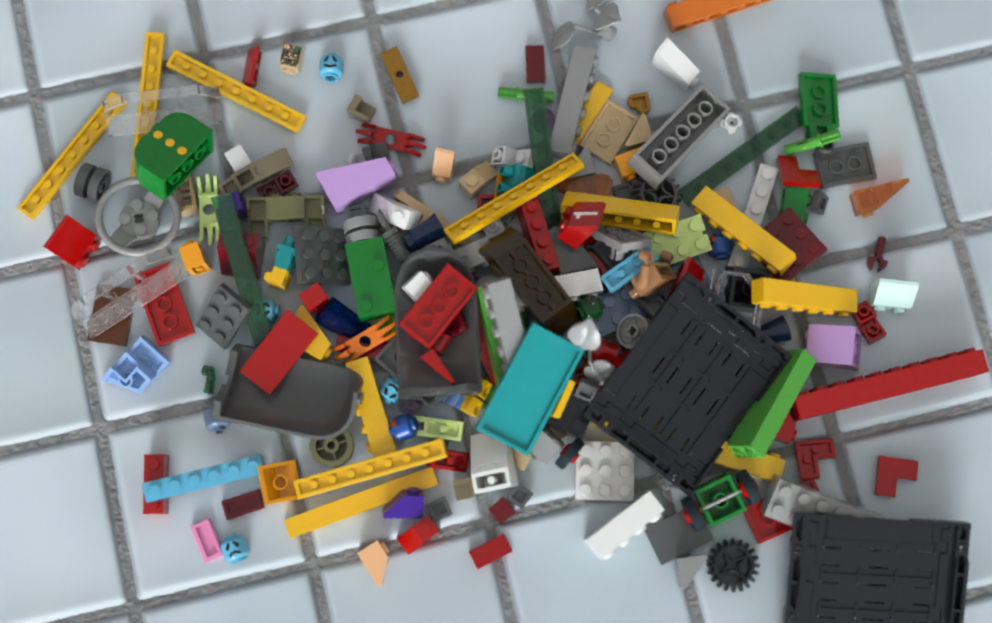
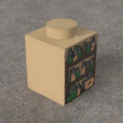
(291, 59)

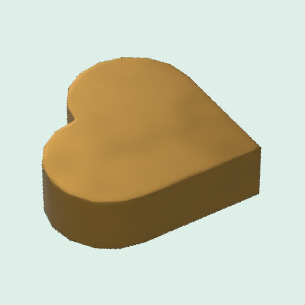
(639, 102)

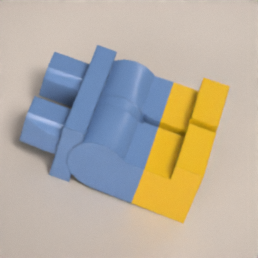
(470, 404)

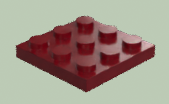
(797, 237)

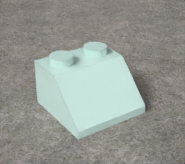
(892, 295)

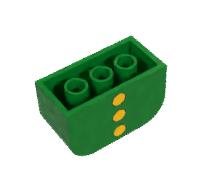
(171, 153)

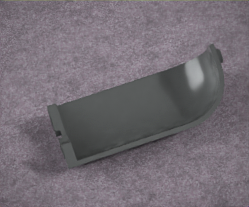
(463, 352)
(310, 402)

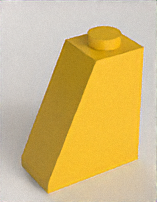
(320, 347)

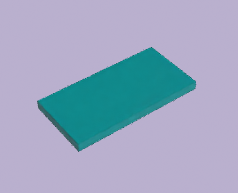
(529, 389)

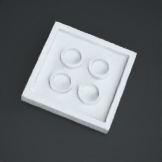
(604, 472)

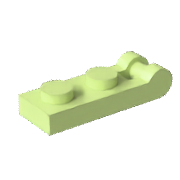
(440, 428)

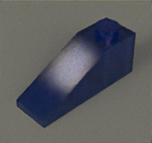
(341, 320)

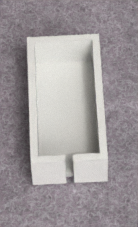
(624, 524)

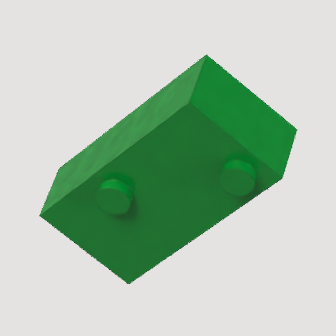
(371, 278)

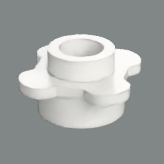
(731, 117)

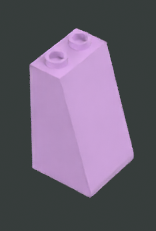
(356, 182)

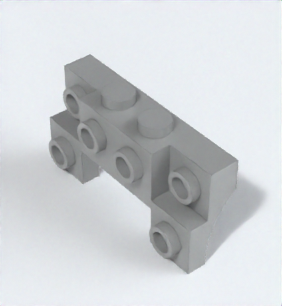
(470, 252)

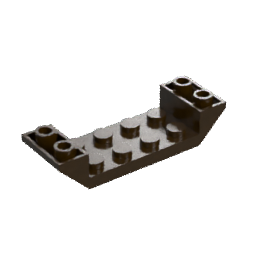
(531, 281)

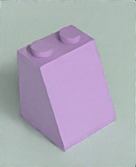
(834, 345)

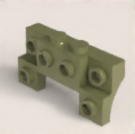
(284, 209)

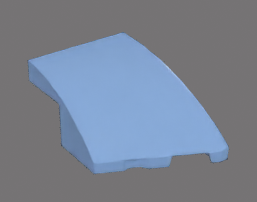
(138, 366)

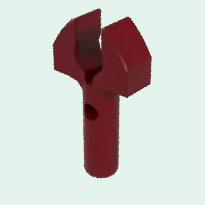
(878, 256)

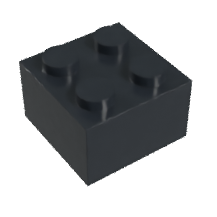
(738, 290)
(572, 419)

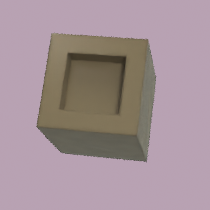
(360, 110)
(464, 489)

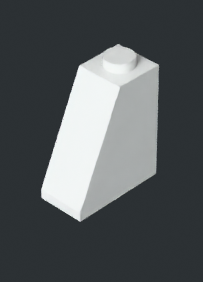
(675, 65)

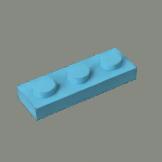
(624, 271)

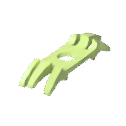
(207, 221)

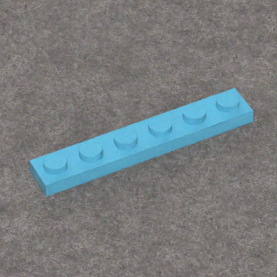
(201, 478)

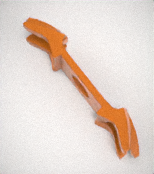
(375, 335)

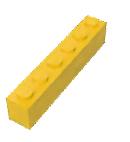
(630, 213)
(744, 231)
(803, 296)
(372, 411)

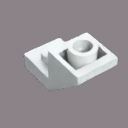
(508, 156)

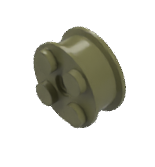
(338, 455)

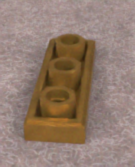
(395, 65)

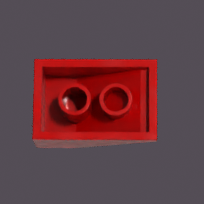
(73, 242)

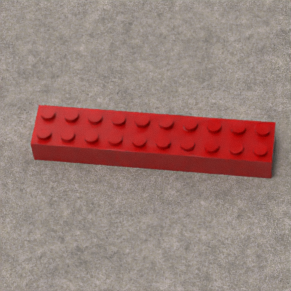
(891, 383)

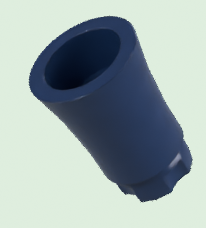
(425, 233)
(777, 330)

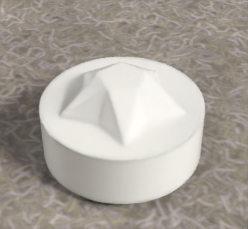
(355, 158)

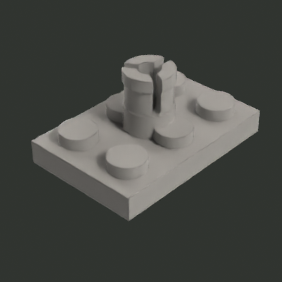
(621, 240)

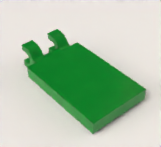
(818, 103)

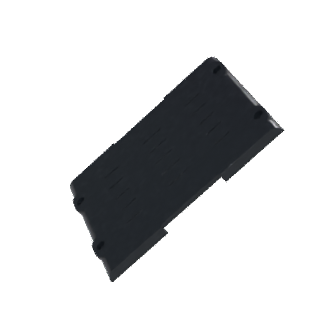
(734, 393)
(855, 538)

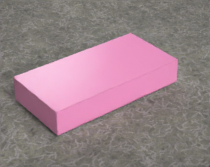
(207, 540)

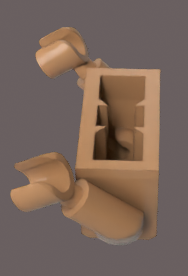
(652, 276)

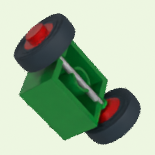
(719, 499)

